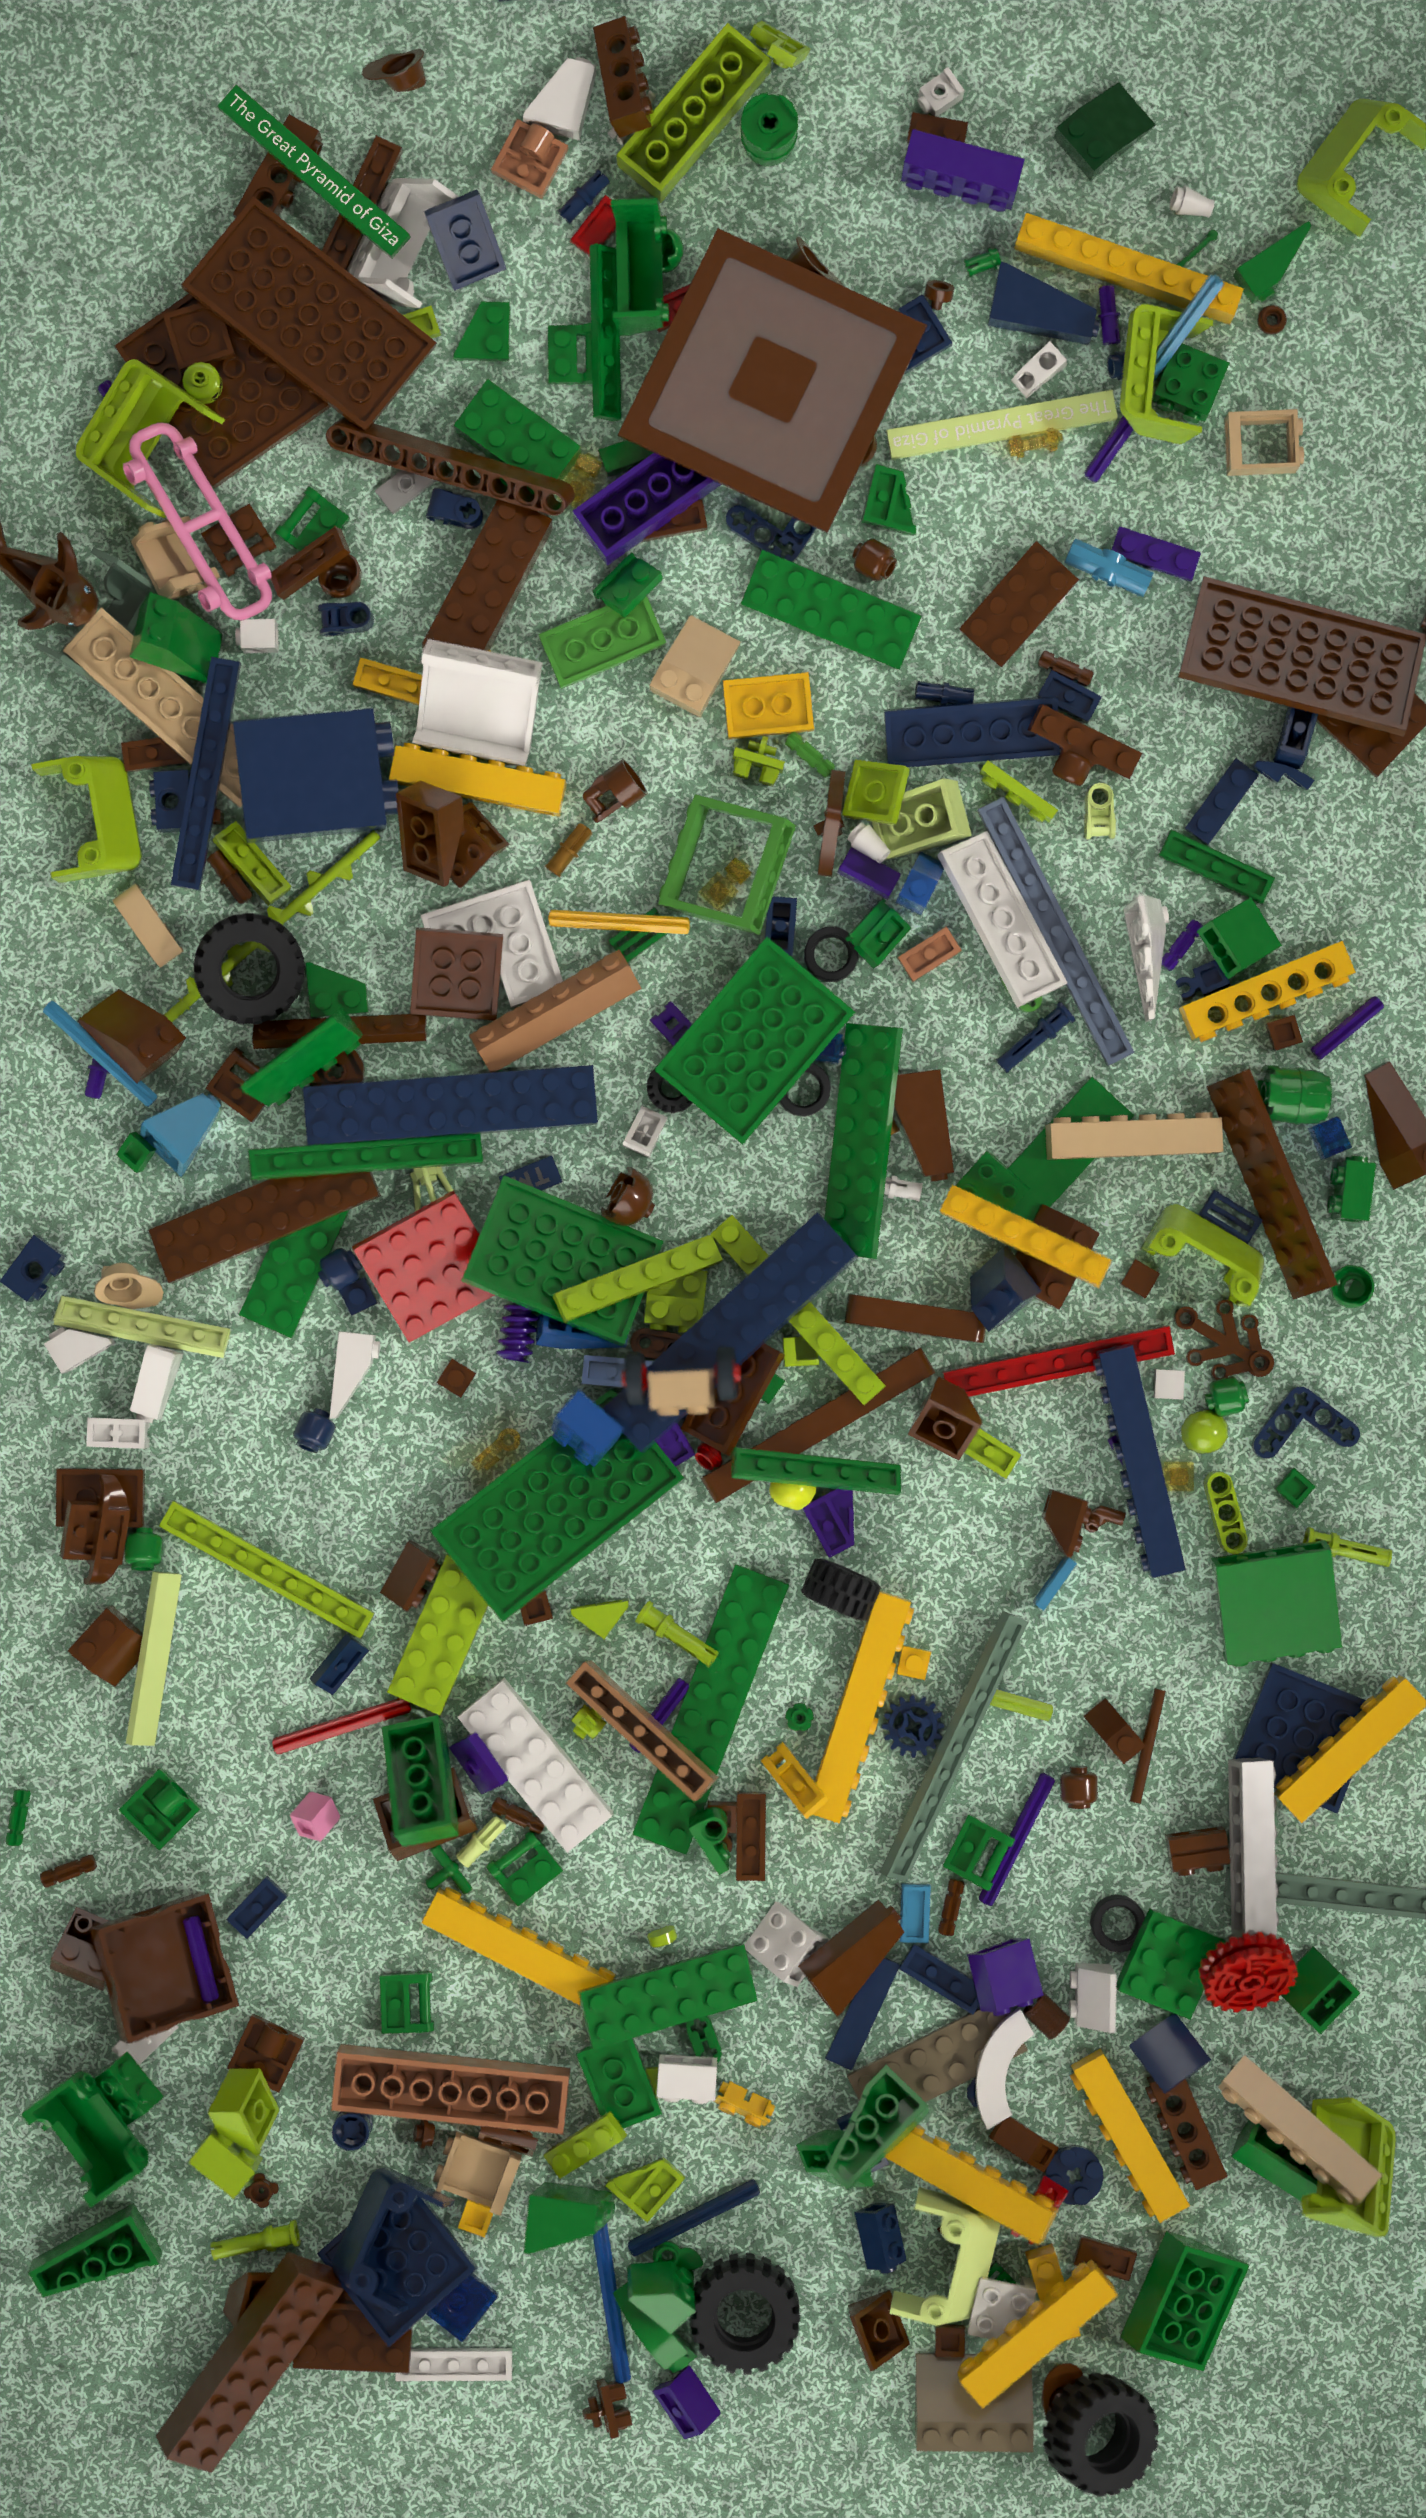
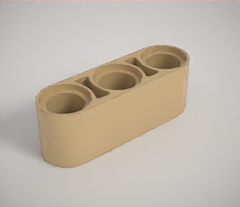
(147, 925)

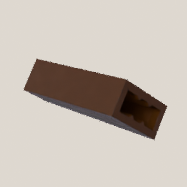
(924, 1121)
(852, 1956)

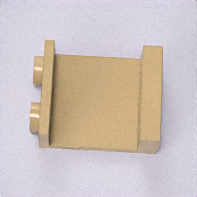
(168, 561)

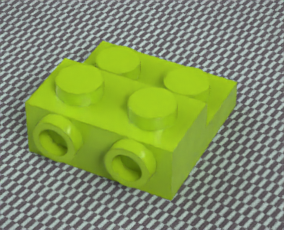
(677, 1303)

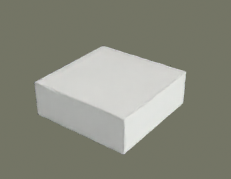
(1169, 1384)

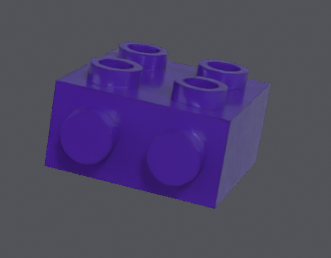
(1005, 1976)

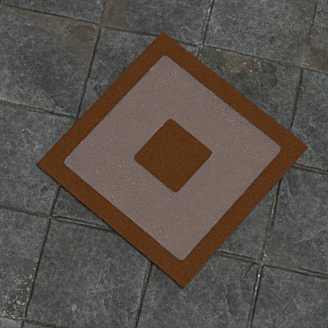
(772, 380)

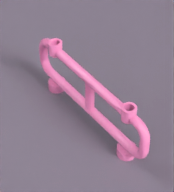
(213, 595)

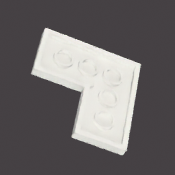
(527, 953)

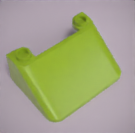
(1375, 2142)

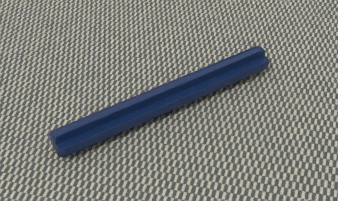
(693, 2218)

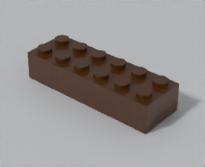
(491, 577)

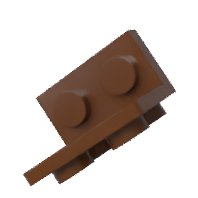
(476, 845)

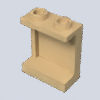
(477, 2171)

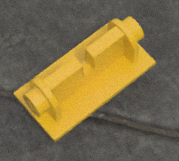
(753, 2110)

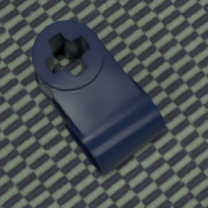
(450, 508)
(338, 618)

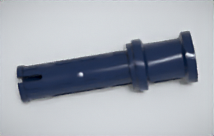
(1045, 1029)

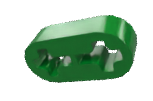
(710, 2037)

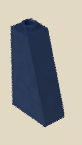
(1039, 309)

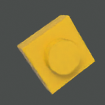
(913, 1662)
(475, 2218)

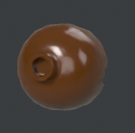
(629, 1198)

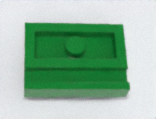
(628, 584)
(878, 933)

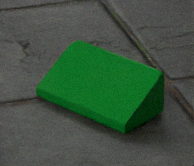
(622, 457)

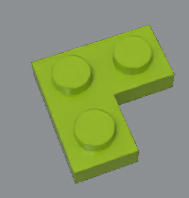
(783, 48)

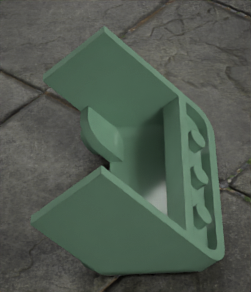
(129, 592)

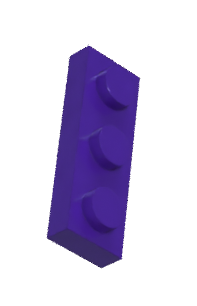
(1156, 553)

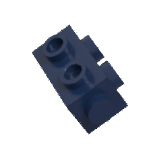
(880, 2237)

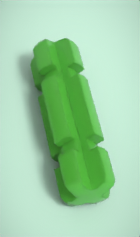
(809, 754)

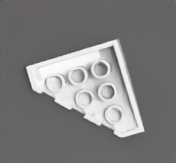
(1146, 933)

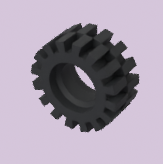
(660, 1100)

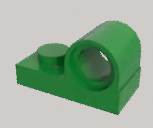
(709, 1838)

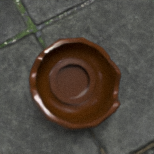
(337, 587)

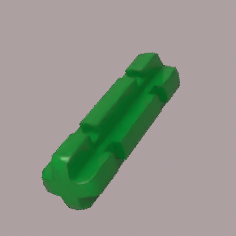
(18, 1817)

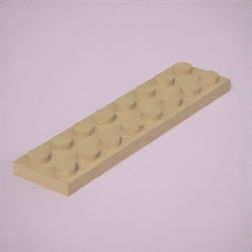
(149, 692)

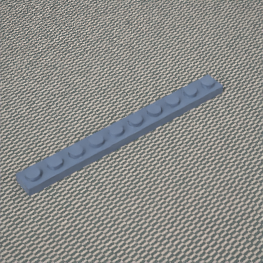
(1056, 931)

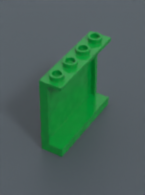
(1277, 1603)

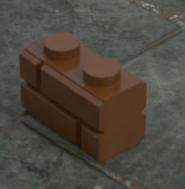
(1198, 1850)

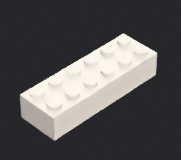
(536, 1765)

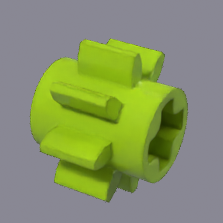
(587, 1722)

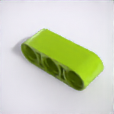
(1235, 1522)

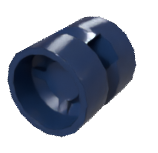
(352, 2130)

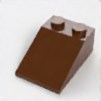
(429, 830)
(132, 1034)

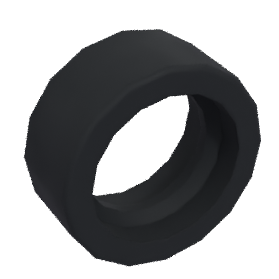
(817, 971)
(816, 1106)
(1096, 1919)

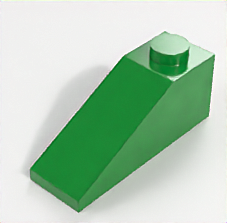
(1264, 271)

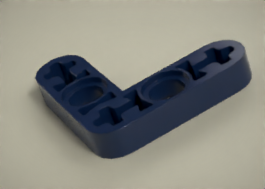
(788, 536)
(1307, 1413)

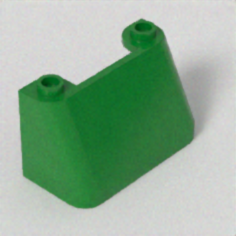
(91, 2134)

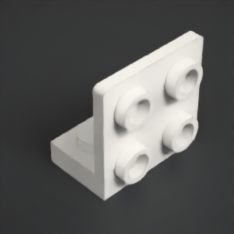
(784, 1943)
(999, 2304)

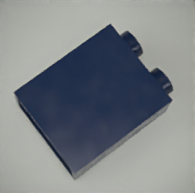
(314, 775)

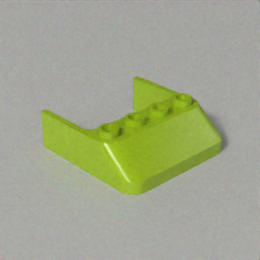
(131, 404)

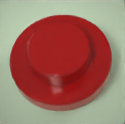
(708, 1456)

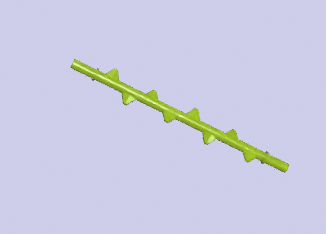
(300, 904)

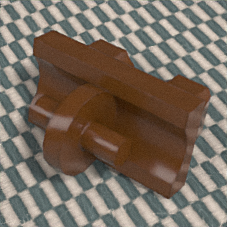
(614, 2420)

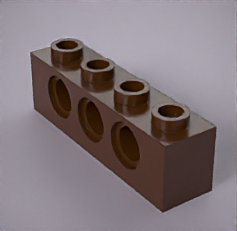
(622, 76)
(262, 184)
(1207, 2168)

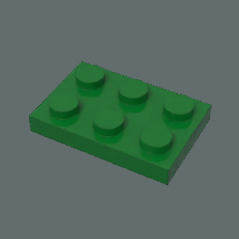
(620, 2082)

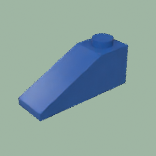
(563, 1336)

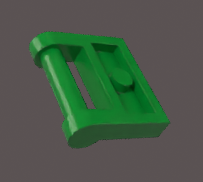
(563, 354)
(322, 521)
(970, 1847)
(531, 1875)
(397, 2003)

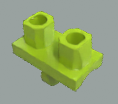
(770, 766)

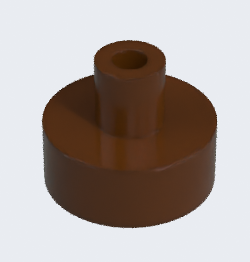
(939, 292)

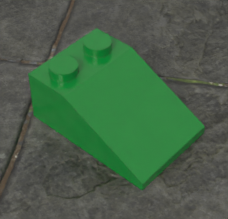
(174, 638)

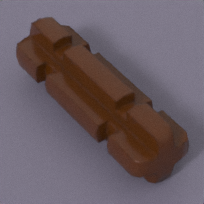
(1066, 668)
(517, 1815)
(68, 1871)
(951, 1907)

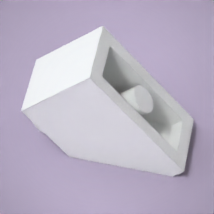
(74, 1347)

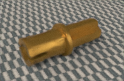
(569, 849)

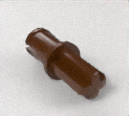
(229, 877)

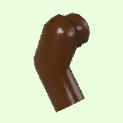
(1104, 1514)

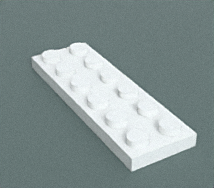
(1002, 919)

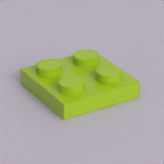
(875, 791)

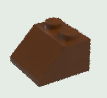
(946, 1419)
(109, 1646)

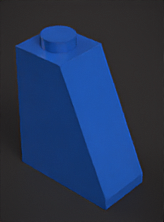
(920, 883)

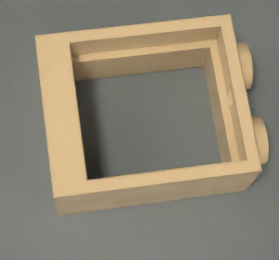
(1294, 429)

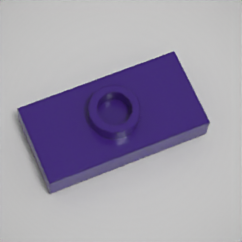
(676, 1446)

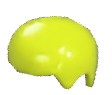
(792, 1495)

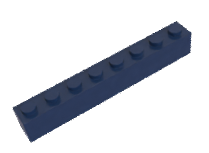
(1140, 1460)

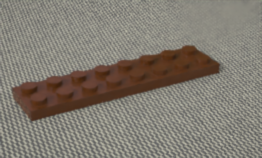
(1271, 1185)
(255, 1219)

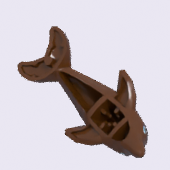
(50, 585)

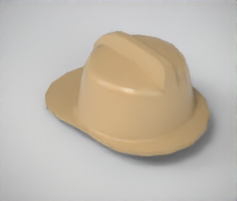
(125, 1287)

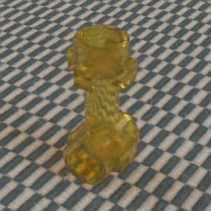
(1049, 441)

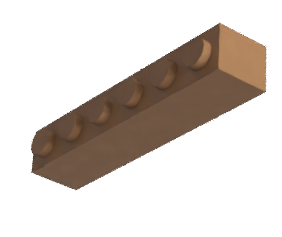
(555, 1011)
(642, 1730)

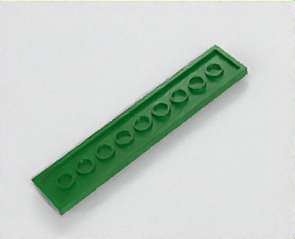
(714, 1700)

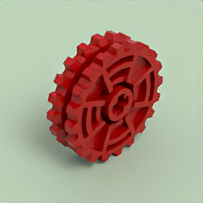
(1247, 1972)

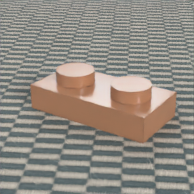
(929, 954)

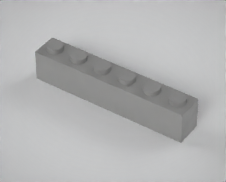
(1252, 1846)

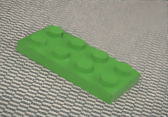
(600, 642)

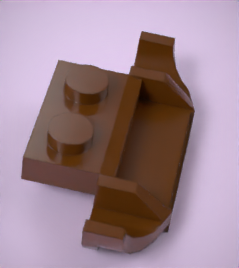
(97, 1531)

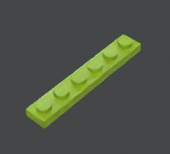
(637, 1278)

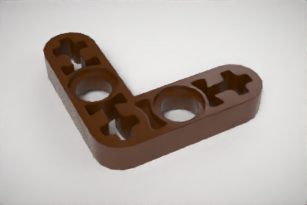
(832, 823)

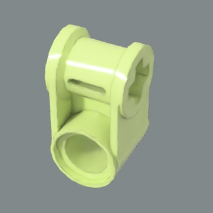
(1099, 814)

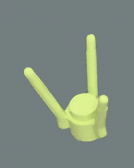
(427, 1177)

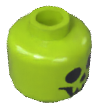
(203, 391)

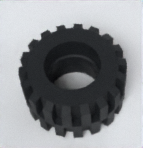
(840, 1589)

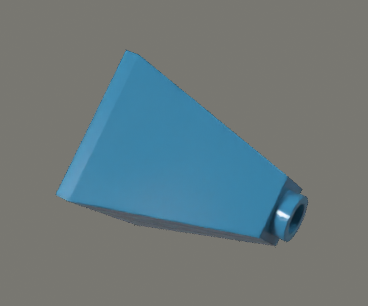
(181, 1130)

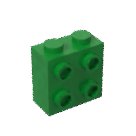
(1190, 383)
(1239, 938)
(1352, 1189)
(127, 2088)

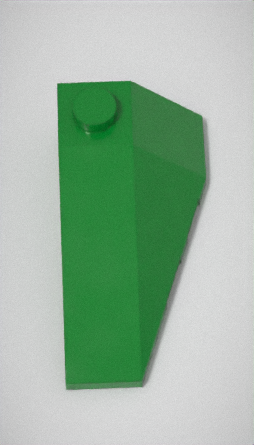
(878, 2124)

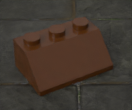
(1052, 1281)
(465, 1819)

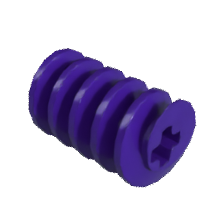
(517, 1333)

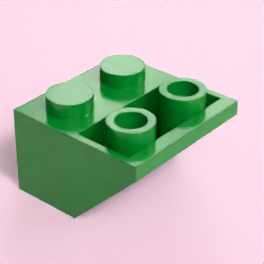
(1319, 1991)
(817, 2153)

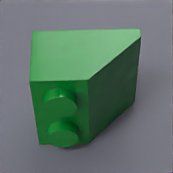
(662, 2292)

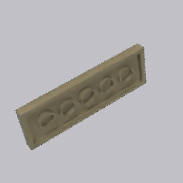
(937, 2059)

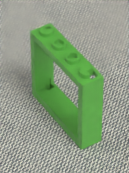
(765, 878)

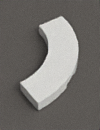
(993, 2067)

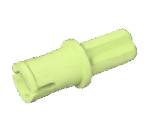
(480, 1841)

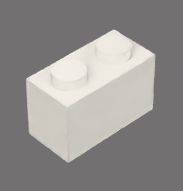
(687, 2078)

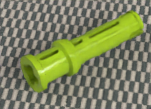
(1349, 1548)
(666, 1627)
(269, 2239)

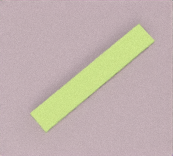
(142, 1326)
(153, 1658)

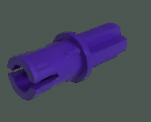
(1109, 316)
(95, 1080)

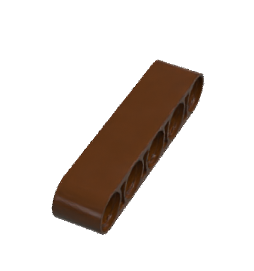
(914, 1318)

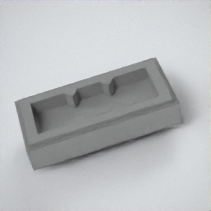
(402, 489)

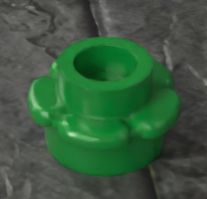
(799, 1709)

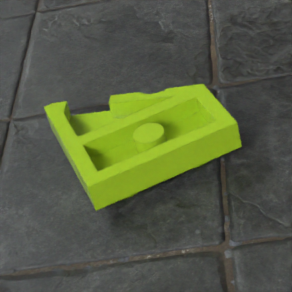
(647, 2187)

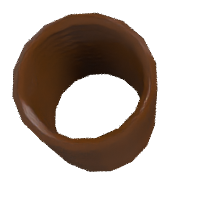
(1047, 2016)

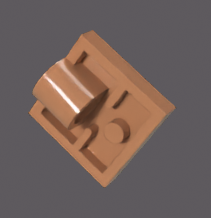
(530, 158)

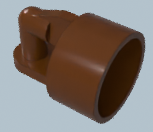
(623, 784)

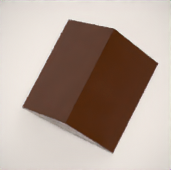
(877, 2330)

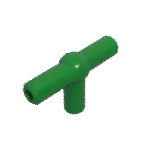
(449, 1869)

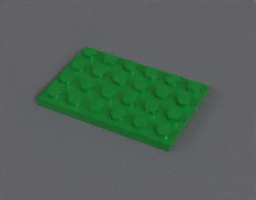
(754, 1040)
(546, 1245)

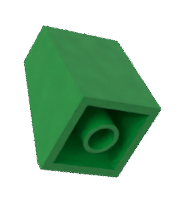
(565, 2214)

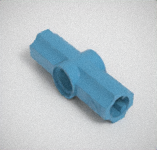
(1109, 567)

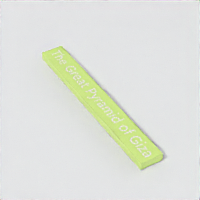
(1001, 424)

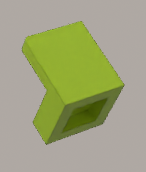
(798, 1352)

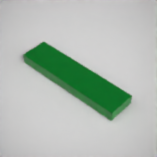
(1216, 866)

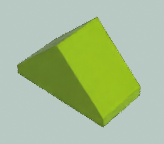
(600, 1616)

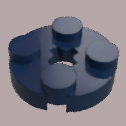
(1090, 2169)

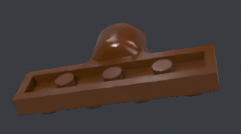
(1081, 747)

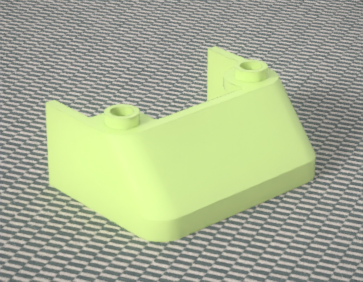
(977, 2239)

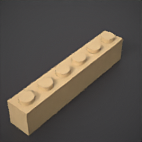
(1134, 1137)
(1299, 2131)

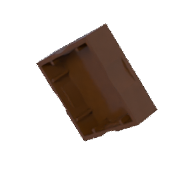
(152, 1968)

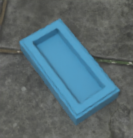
(1054, 1582)
(915, 1912)

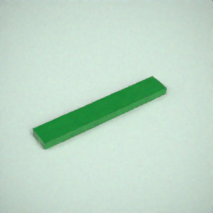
(604, 334)
(816, 1471)

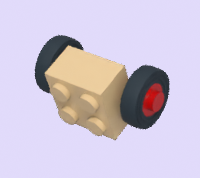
(681, 1389)

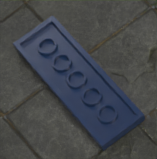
(966, 732)

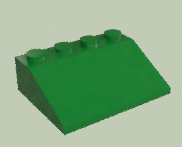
(303, 1058)
(1184, 2302)

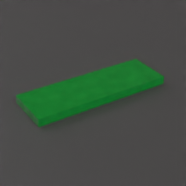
(1052, 1177)

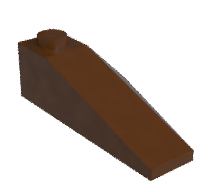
(1397, 1126)

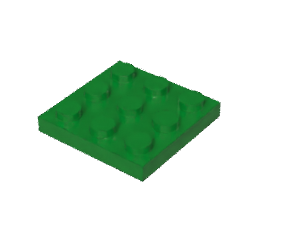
(1166, 1963)

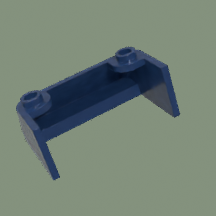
(383, 2192)

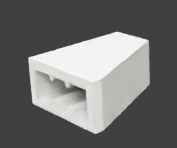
(564, 99)
(155, 1382)

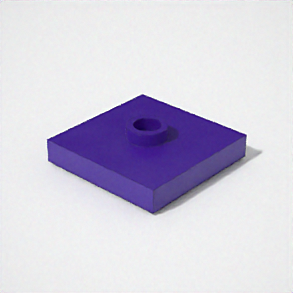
(478, 1763)

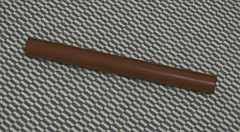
(1149, 1740)

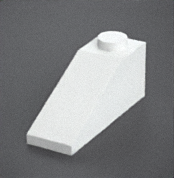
(352, 1363)

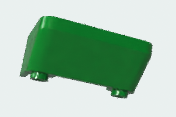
(639, 266)

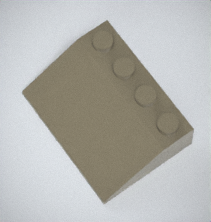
(952, 2419)

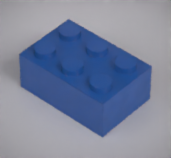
(585, 1429)

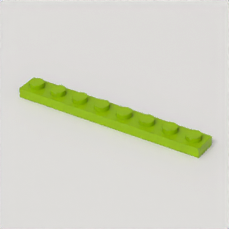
(807, 1321)
(267, 1569)

